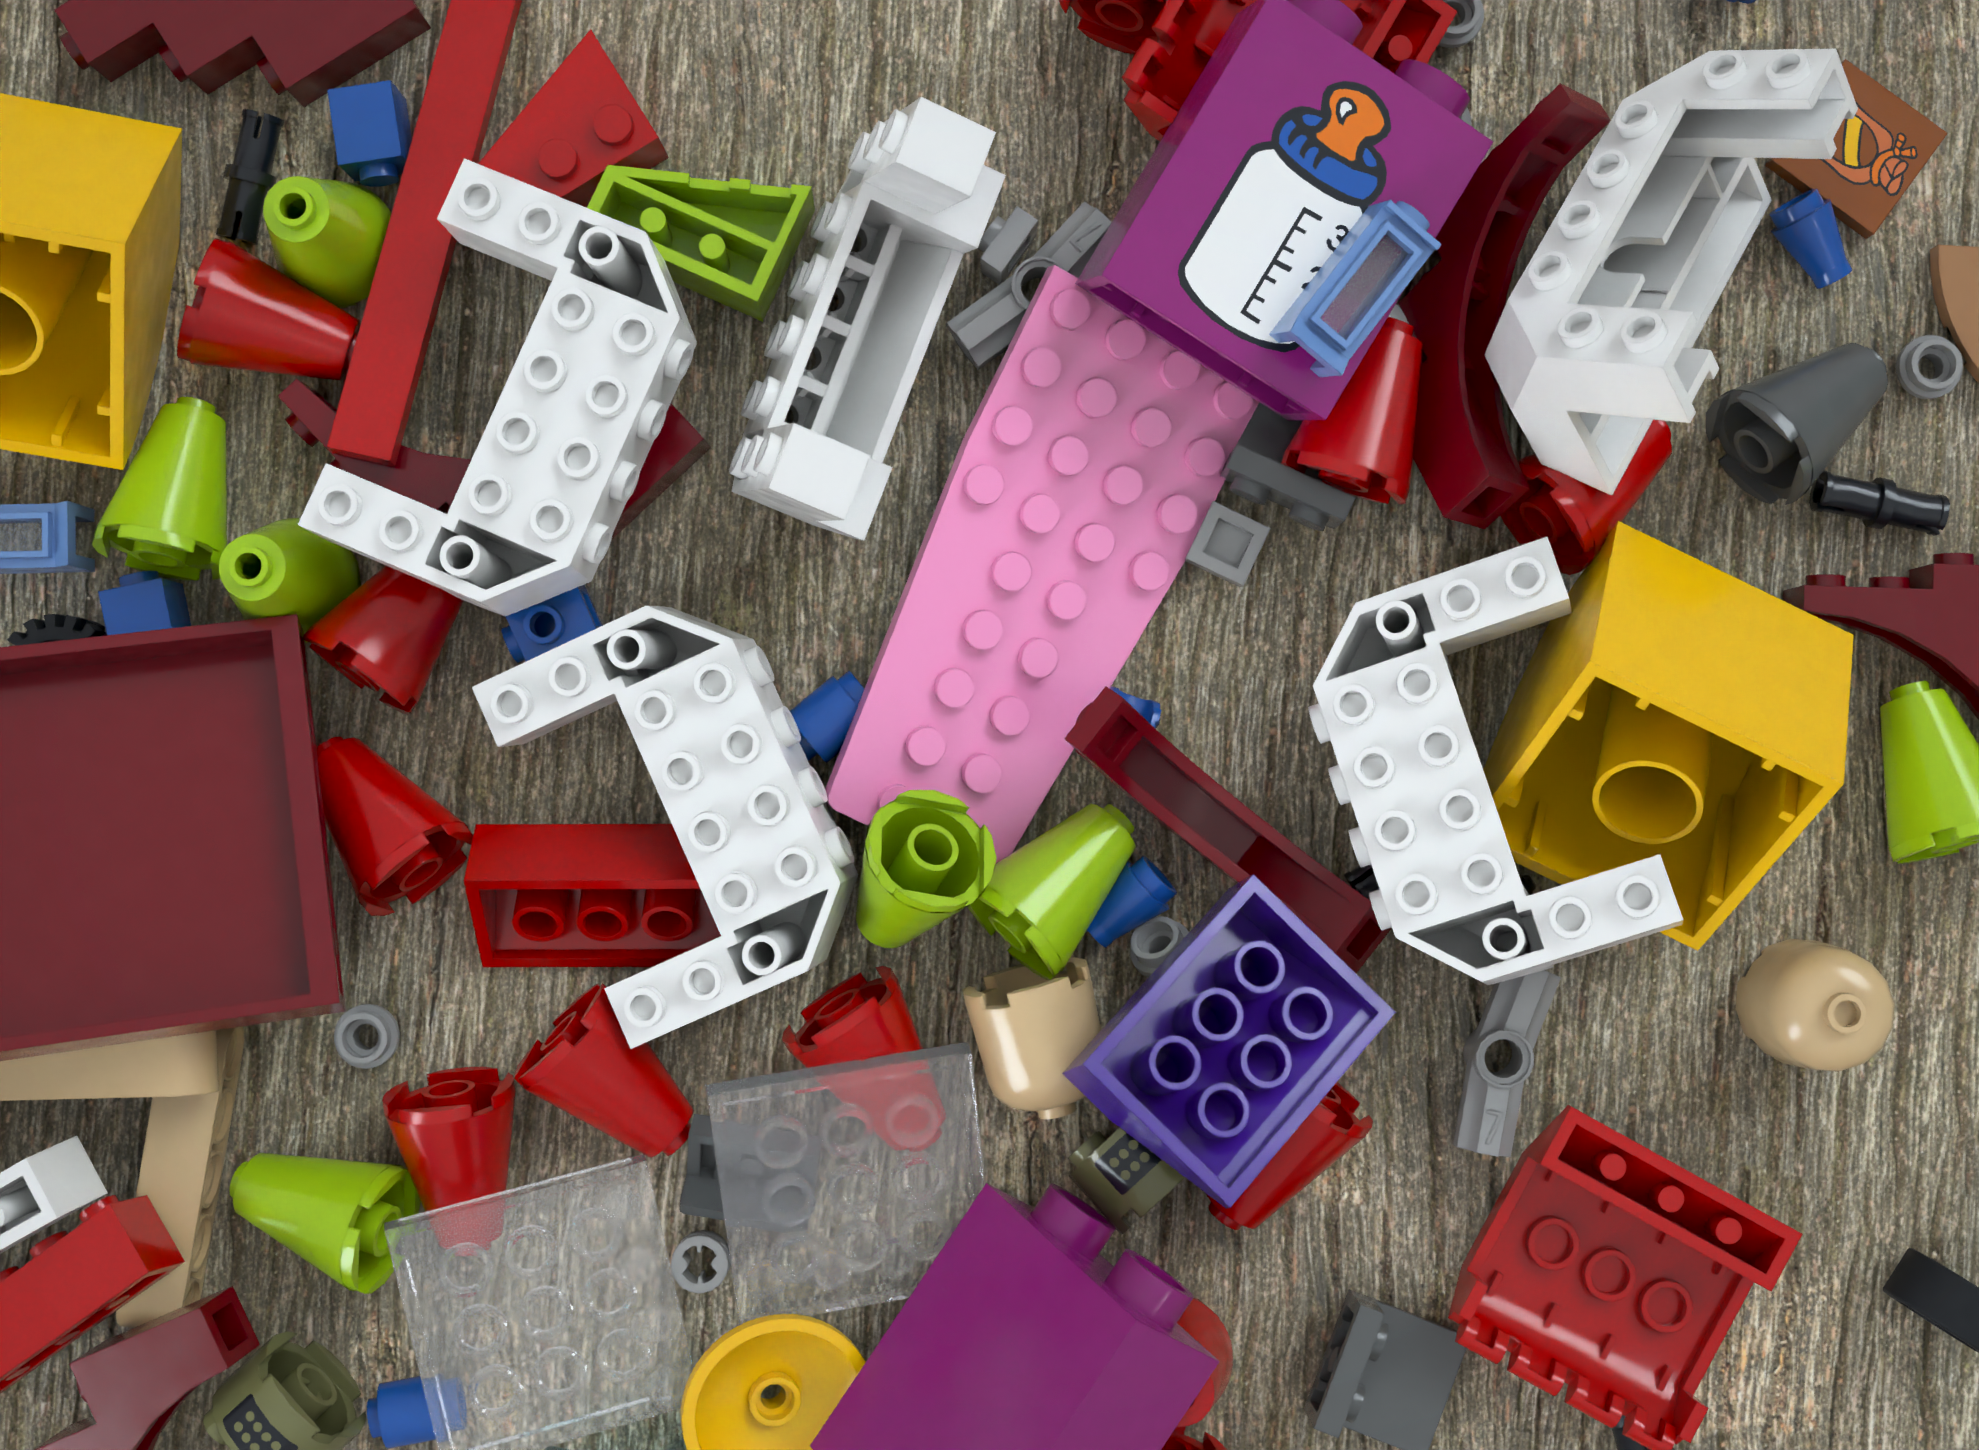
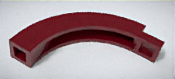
(1220, 826)

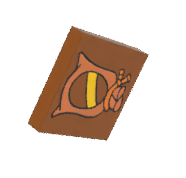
(1873, 159)

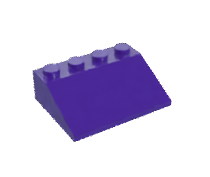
(1230, 1042)

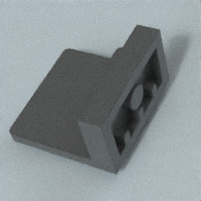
(1384, 1374)

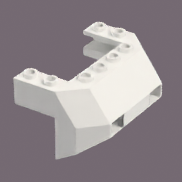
(1645, 248)

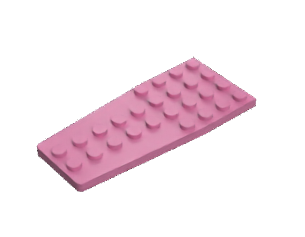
(1039, 561)

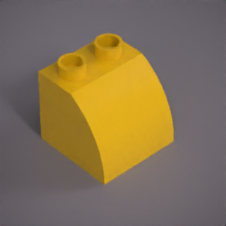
(82, 275)
(1672, 726)

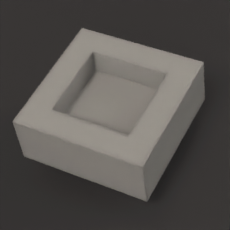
(1006, 243)
(1227, 544)

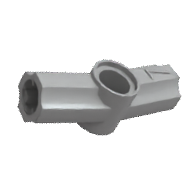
(991, 322)
(1493, 1099)

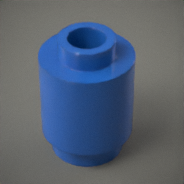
(827, 715)
(400, 1413)

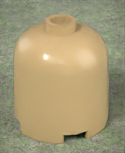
(1815, 1005)
(1032, 1033)

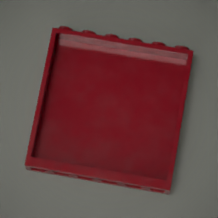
(161, 838)

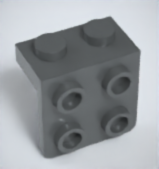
(1258, 474)

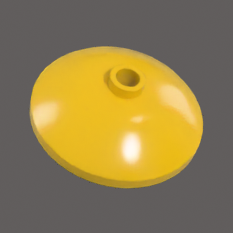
(795, 1351)

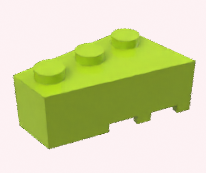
(713, 234)

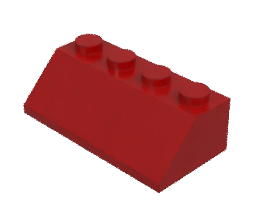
(583, 895)

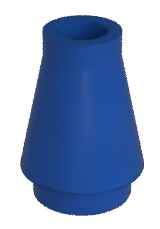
(1812, 237)
(1133, 900)

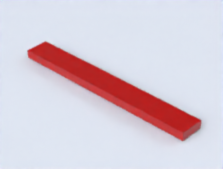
(416, 245)

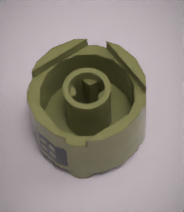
(1121, 1176)
(286, 1400)

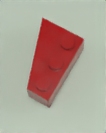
(577, 129)

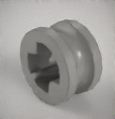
(682, 1259)

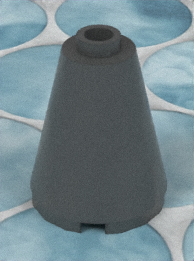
(1795, 421)

